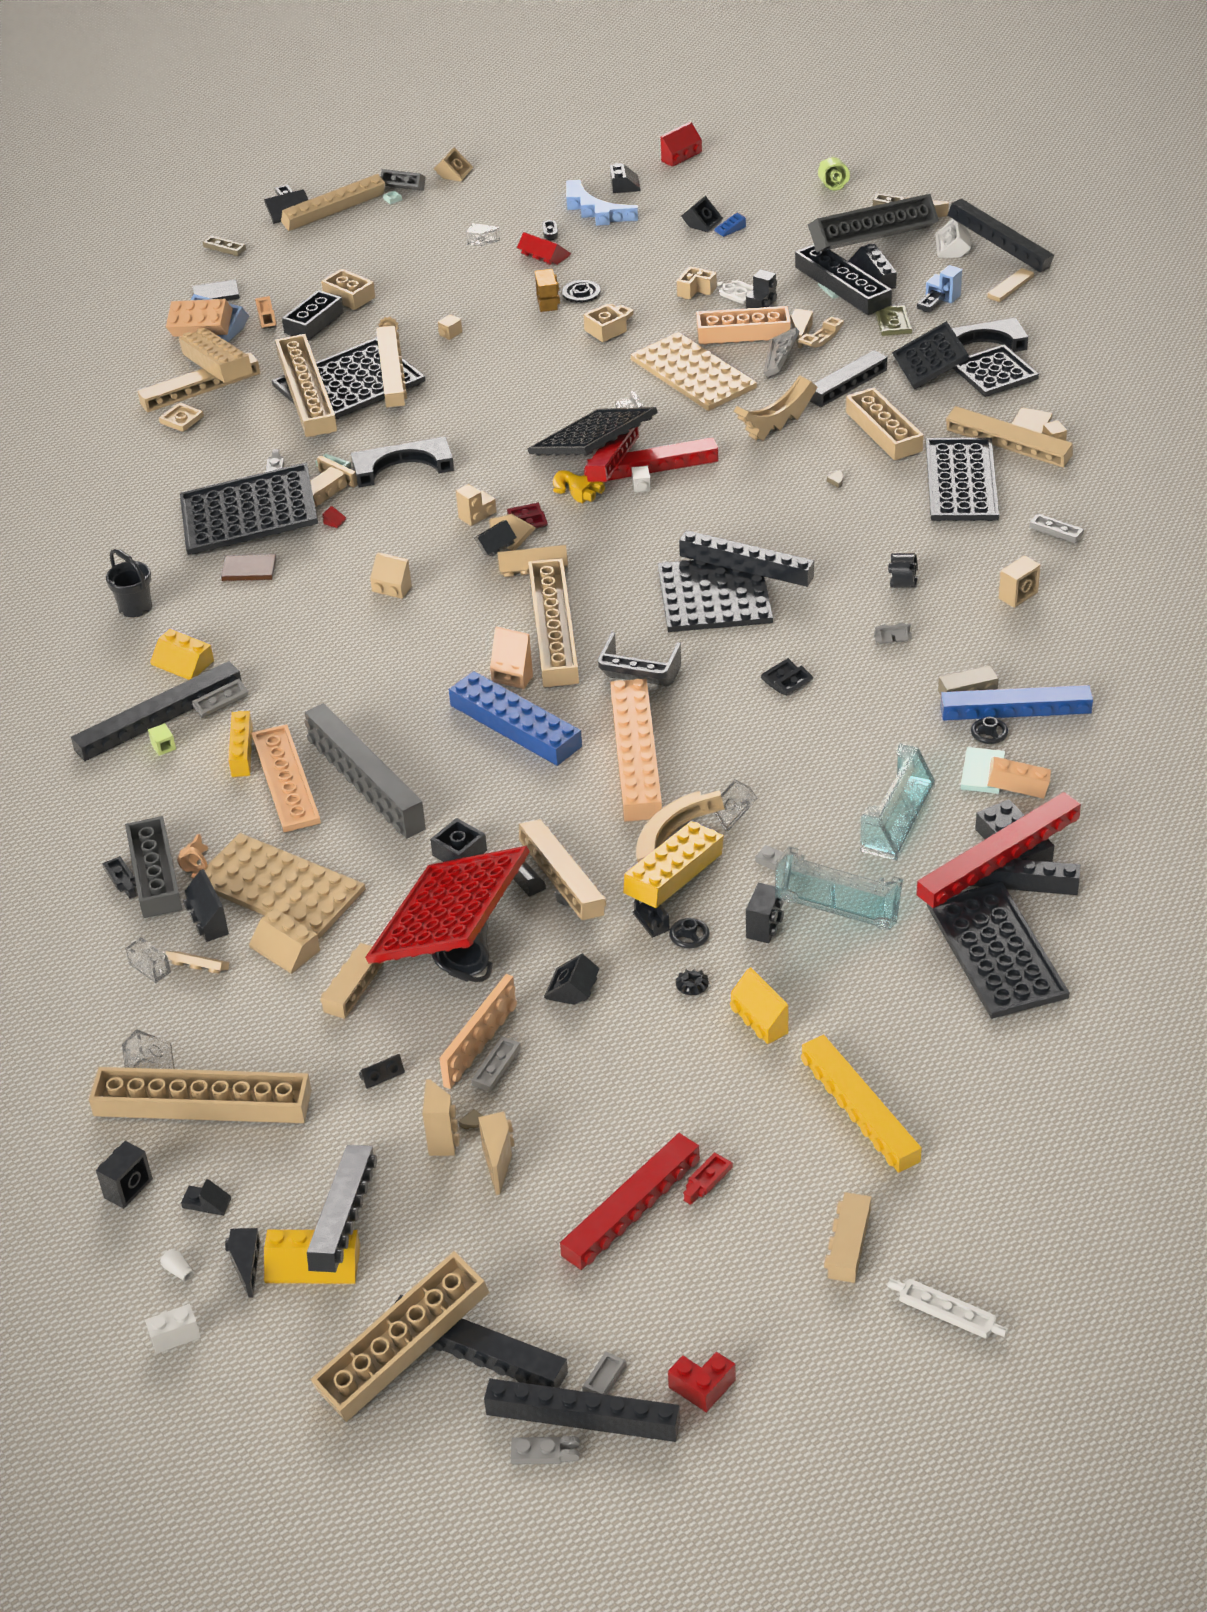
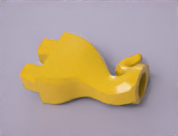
(579, 486)

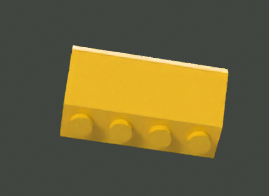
(287, 1259)

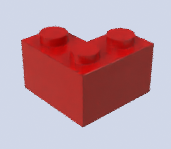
(702, 1384)

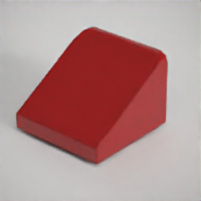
(333, 517)

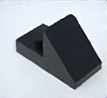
(206, 1199)

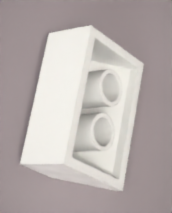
(953, 240)

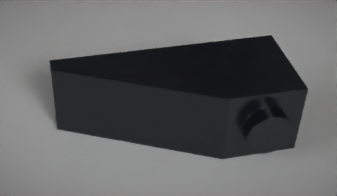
(244, 1253)

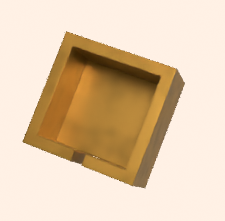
(547, 290)

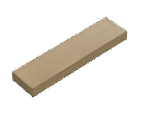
(1010, 285)

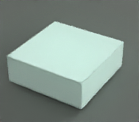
(392, 197)

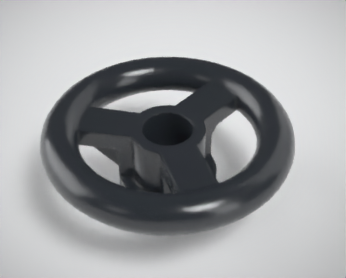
(989, 728)
(688, 930)

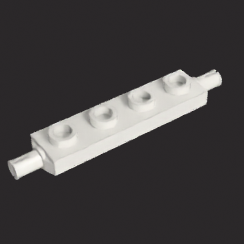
(947, 1308)

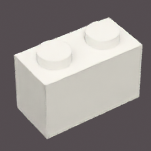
(172, 1328)

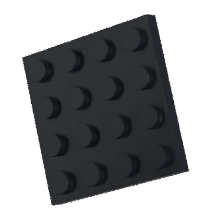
(930, 355)
(996, 370)

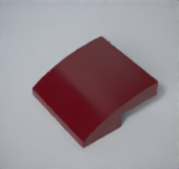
(530, 513)

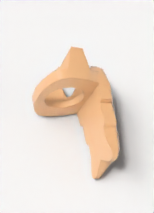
(191, 854)

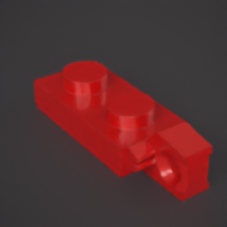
(706, 1177)

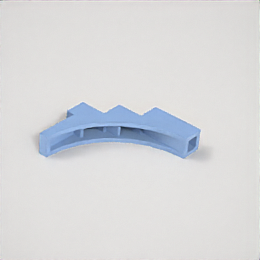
(592, 207)

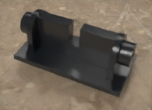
(382, 1071)

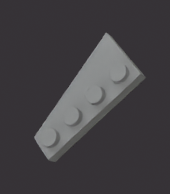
(778, 351)

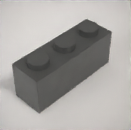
(403, 179)

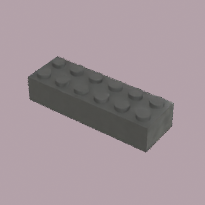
(153, 867)

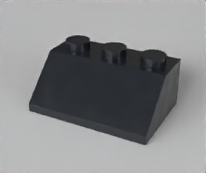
(205, 908)

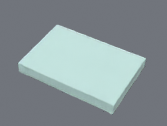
(977, 768)

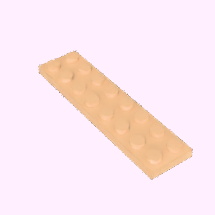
(285, 778)

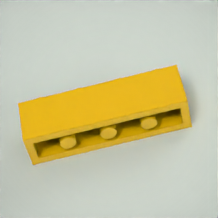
(240, 744)

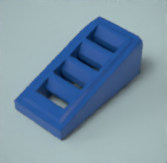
(731, 225)

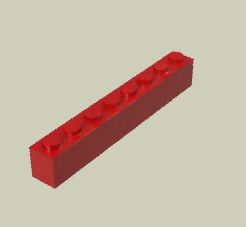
(610, 456)
(668, 457)
(629, 1201)

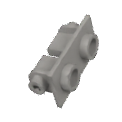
(884, 633)

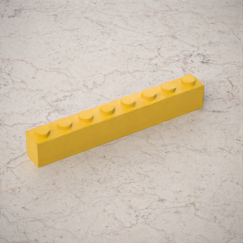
(861, 1104)

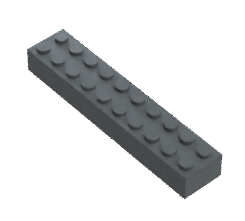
(872, 222)
(365, 771)

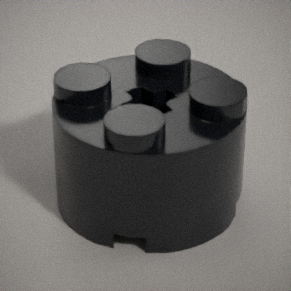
(903, 570)

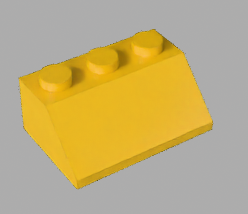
(182, 654)
(760, 1007)

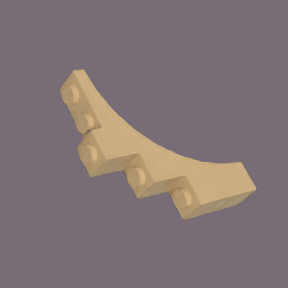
(789, 406)

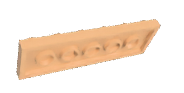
(478, 1031)

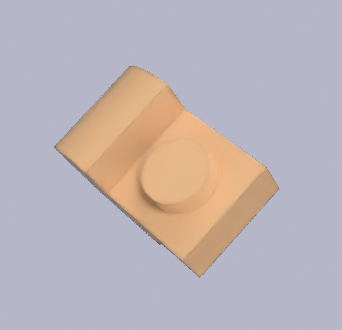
(265, 312)

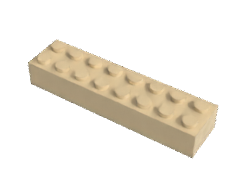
(215, 355)
(400, 1336)

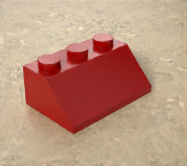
(680, 144)
(542, 249)

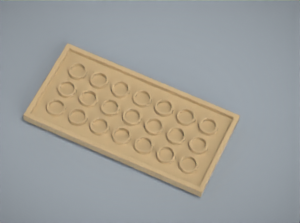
(693, 371)
(271, 878)

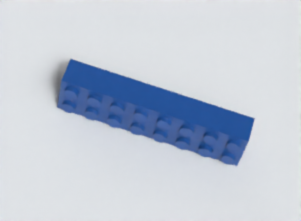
(515, 718)

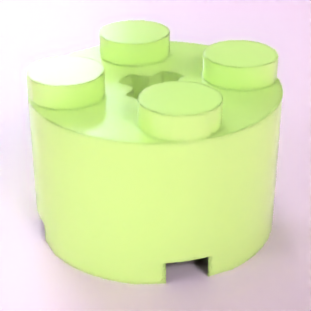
(833, 173)

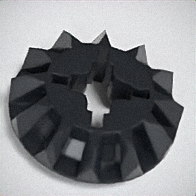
(687, 987)

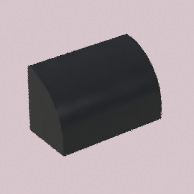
(529, 880)

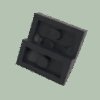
(786, 677)

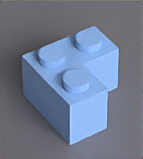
(947, 282)

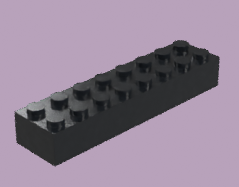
(844, 279)

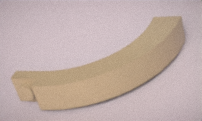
(673, 817)

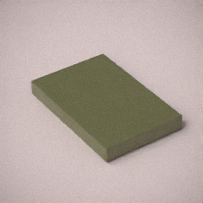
(893, 321)

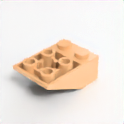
(511, 658)

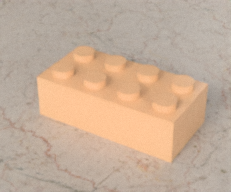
(197, 314)

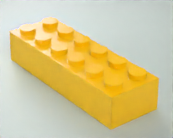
(673, 864)

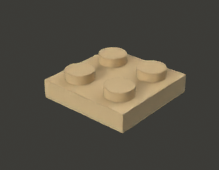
(181, 417)

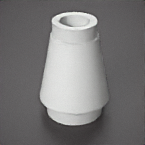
(176, 1264)

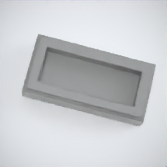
(604, 1374)

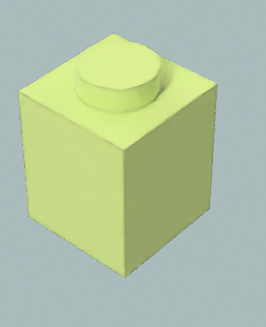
(162, 739)

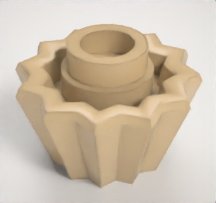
(388, 322)

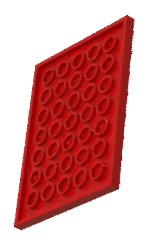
(448, 905)

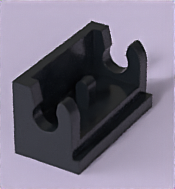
(652, 919)

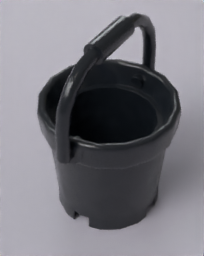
(129, 584)
(467, 962)

